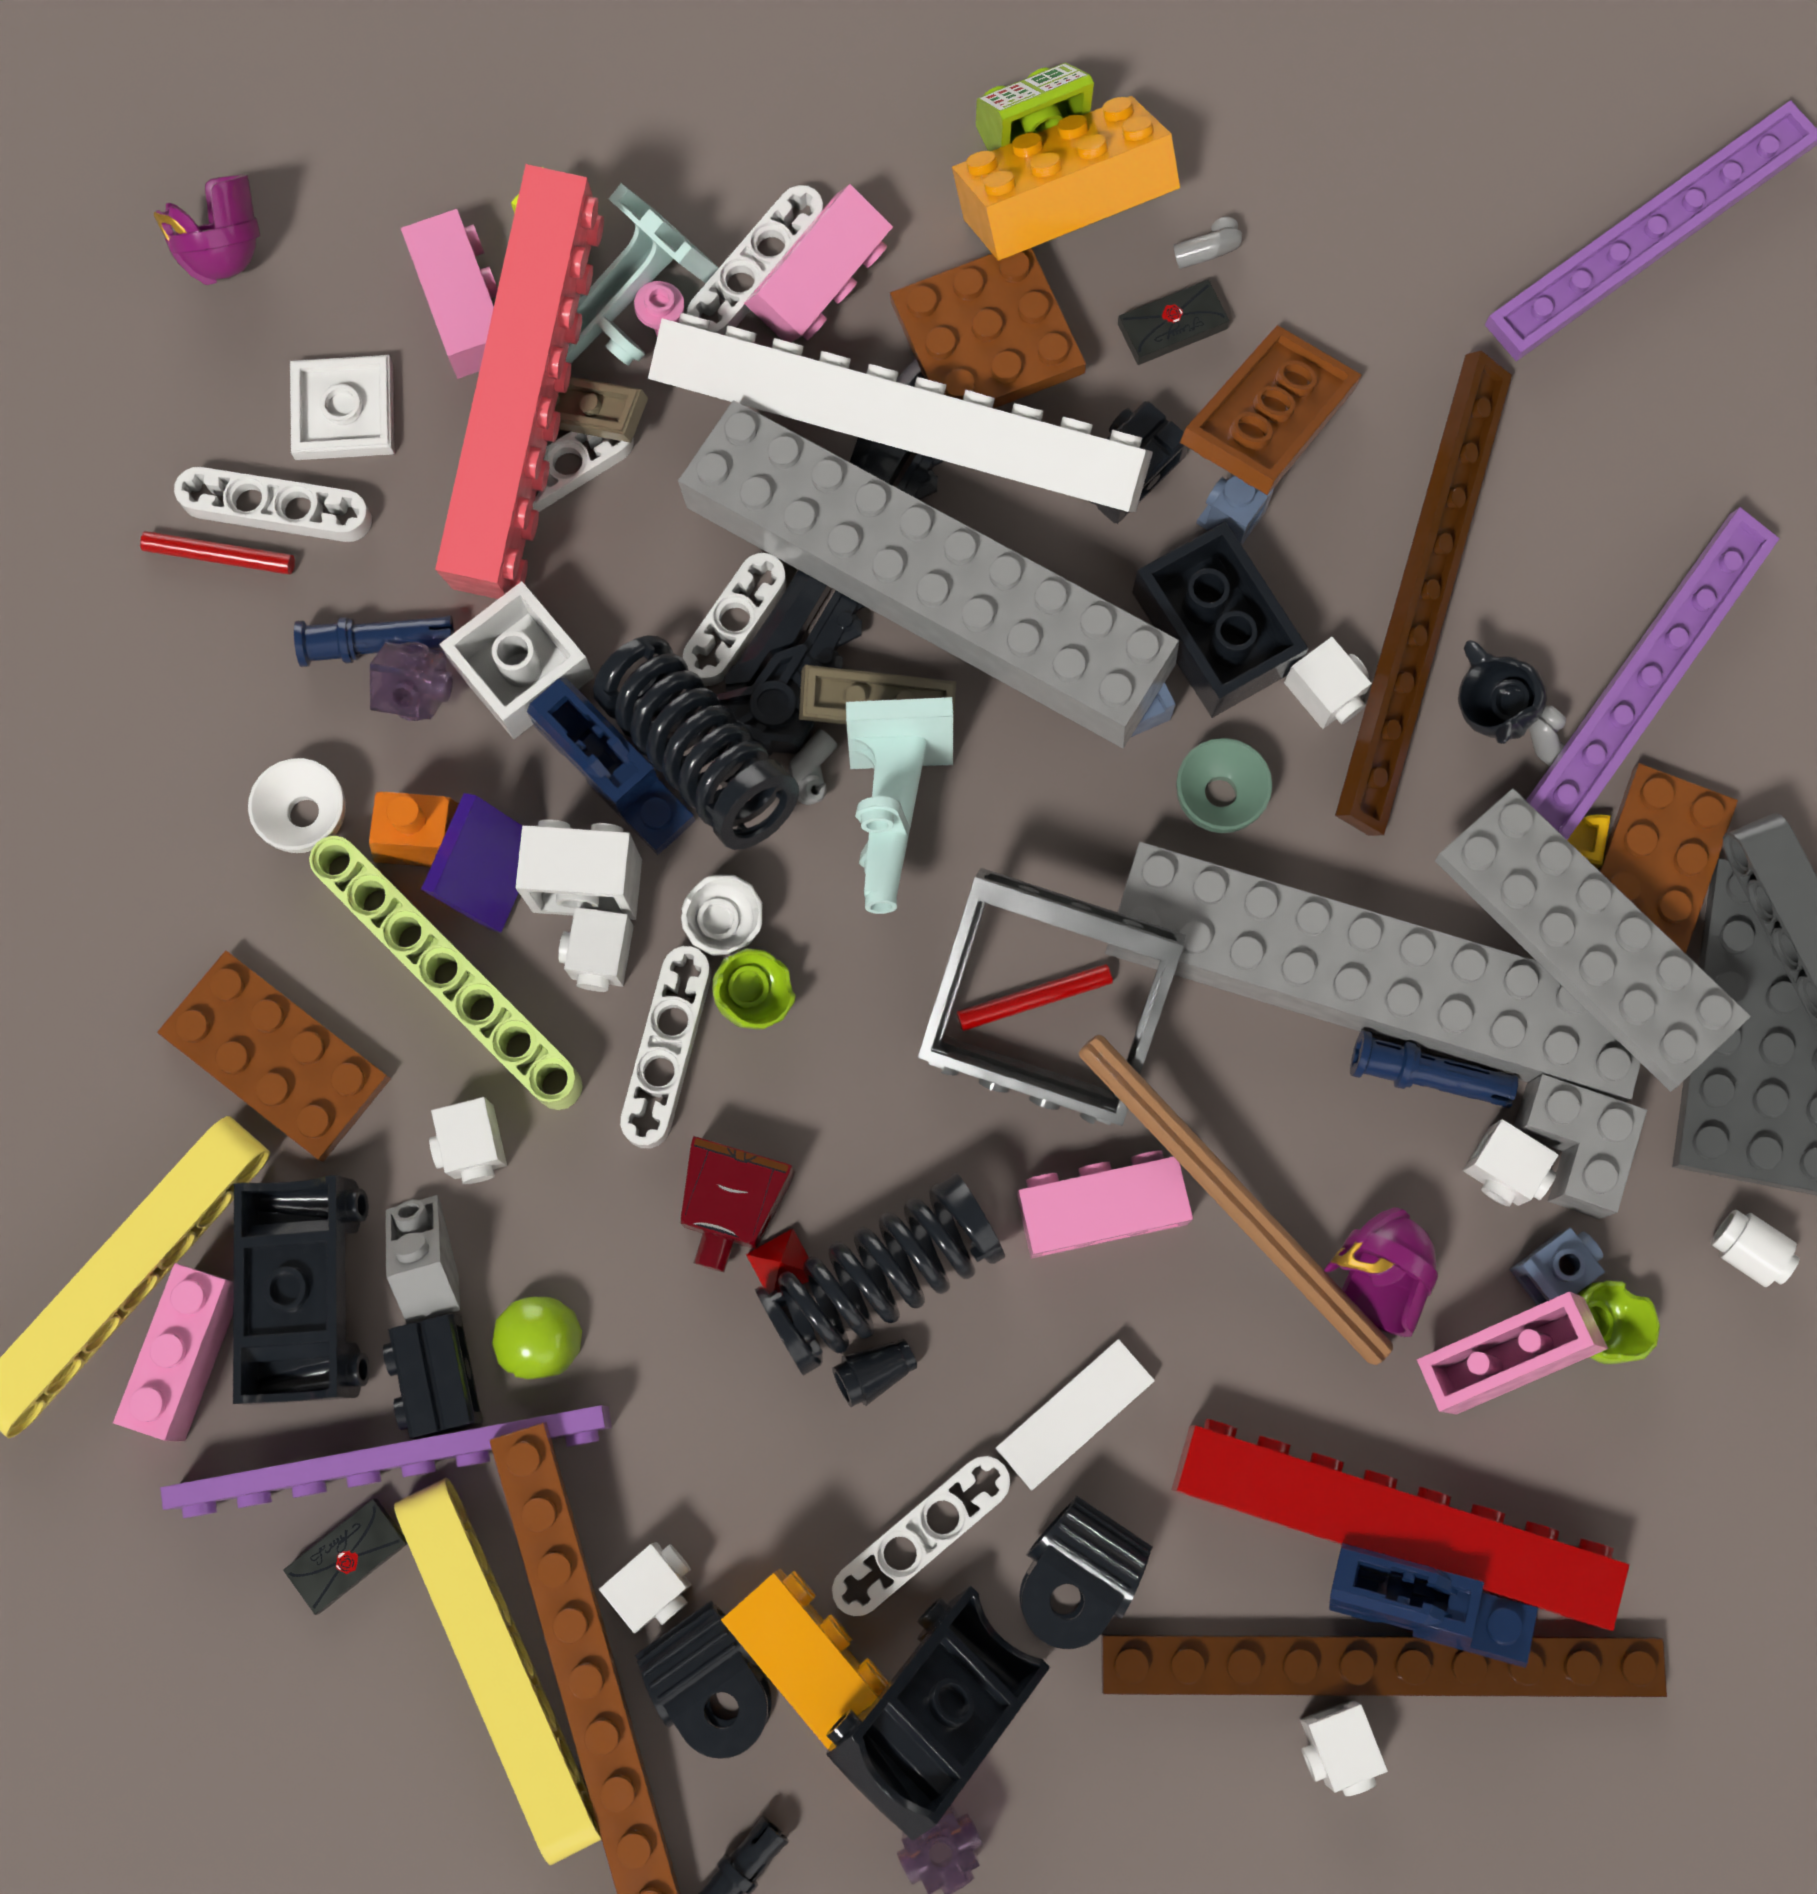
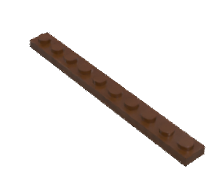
(1423, 595)
(1376, 1667)

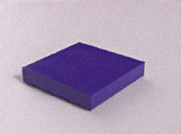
(477, 863)

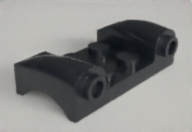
(294, 1291)
(935, 1715)

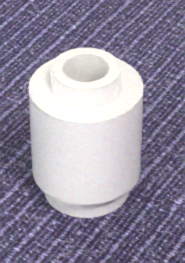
(1756, 1248)

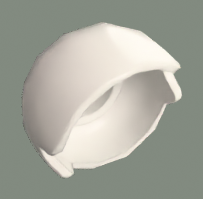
(722, 914)

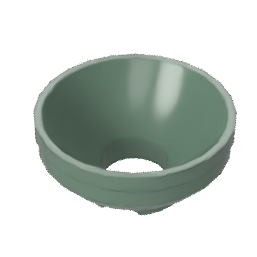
(1229, 762)

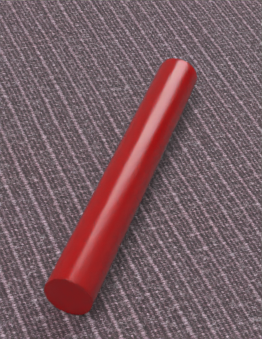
(217, 552)
(1034, 997)

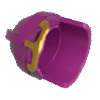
(222, 245)
(1389, 1270)

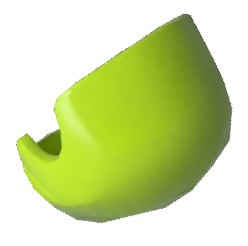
(753, 989)
(1625, 1321)
(536, 1337)

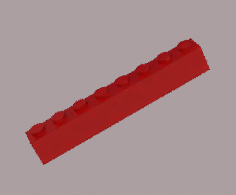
(1420, 1528)

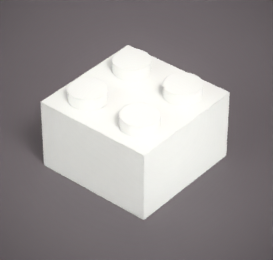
(514, 656)
(578, 869)

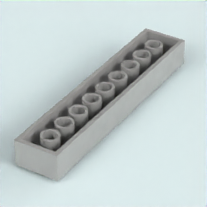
(929, 573)
(1372, 973)

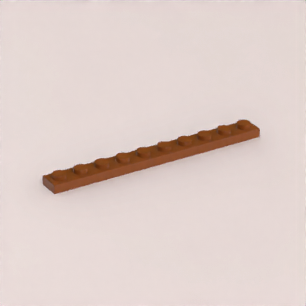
(583, 1662)

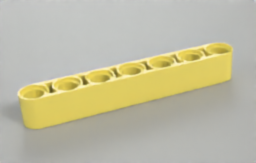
(124, 1271)
(498, 1671)

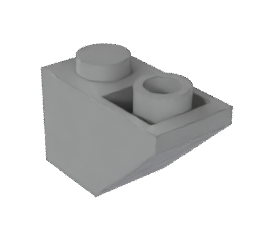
(421, 1260)

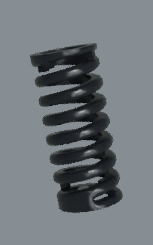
(657, 690)
(947, 1200)

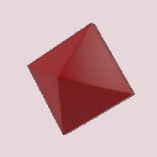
(778, 1256)

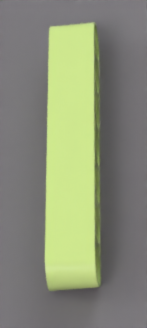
(432, 951)

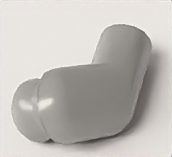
(1222, 240)
(1544, 734)
(807, 770)

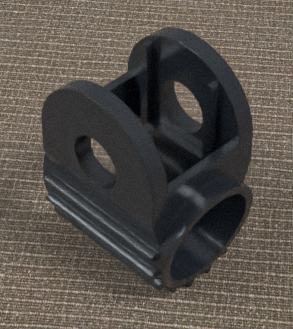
(1093, 1555)
(694, 1664)

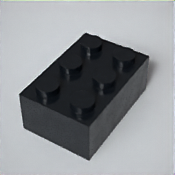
(1223, 615)

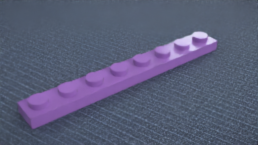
(1652, 231)
(1651, 672)
(364, 1465)

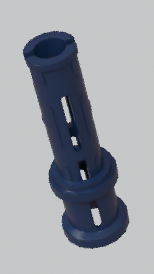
(349, 640)
(1409, 1066)

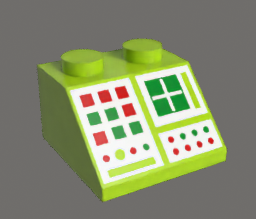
(1032, 104)

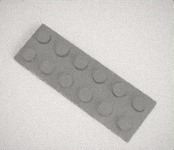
(1592, 939)

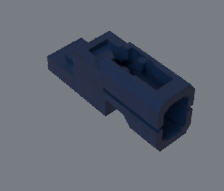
(609, 764)
(1432, 1604)

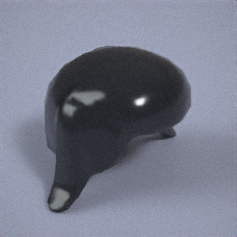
(1500, 694)

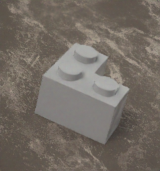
(1595, 1139)

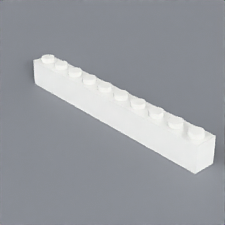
(901, 415)

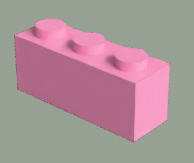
(820, 266)
(454, 286)
(1103, 1204)
(1512, 1353)
(177, 1355)

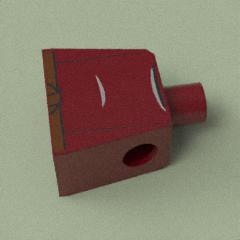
(730, 1198)

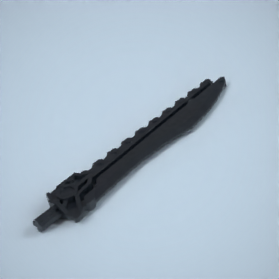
(769, 696)

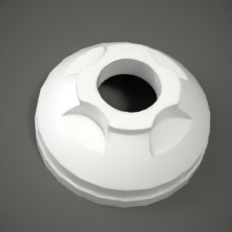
(281, 789)

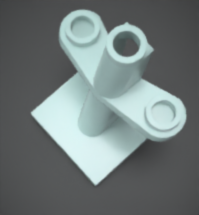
(647, 254)
(896, 742)

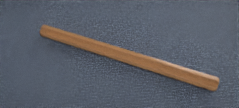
(1236, 1199)

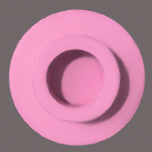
(658, 301)

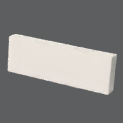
(1074, 1414)

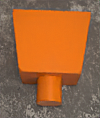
(409, 827)

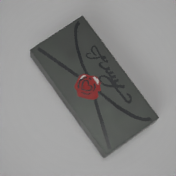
(1173, 322)
(345, 1556)

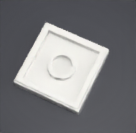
(342, 407)

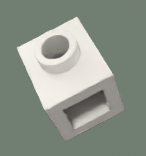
(1329, 683)
(596, 948)
(467, 1141)
(1511, 1165)
(649, 1587)
(1342, 1748)

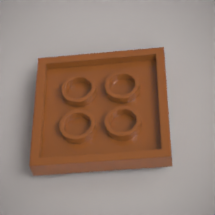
(989, 329)

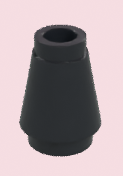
(873, 1371)

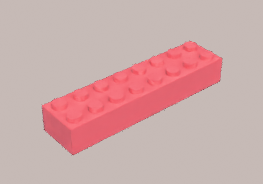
(520, 383)

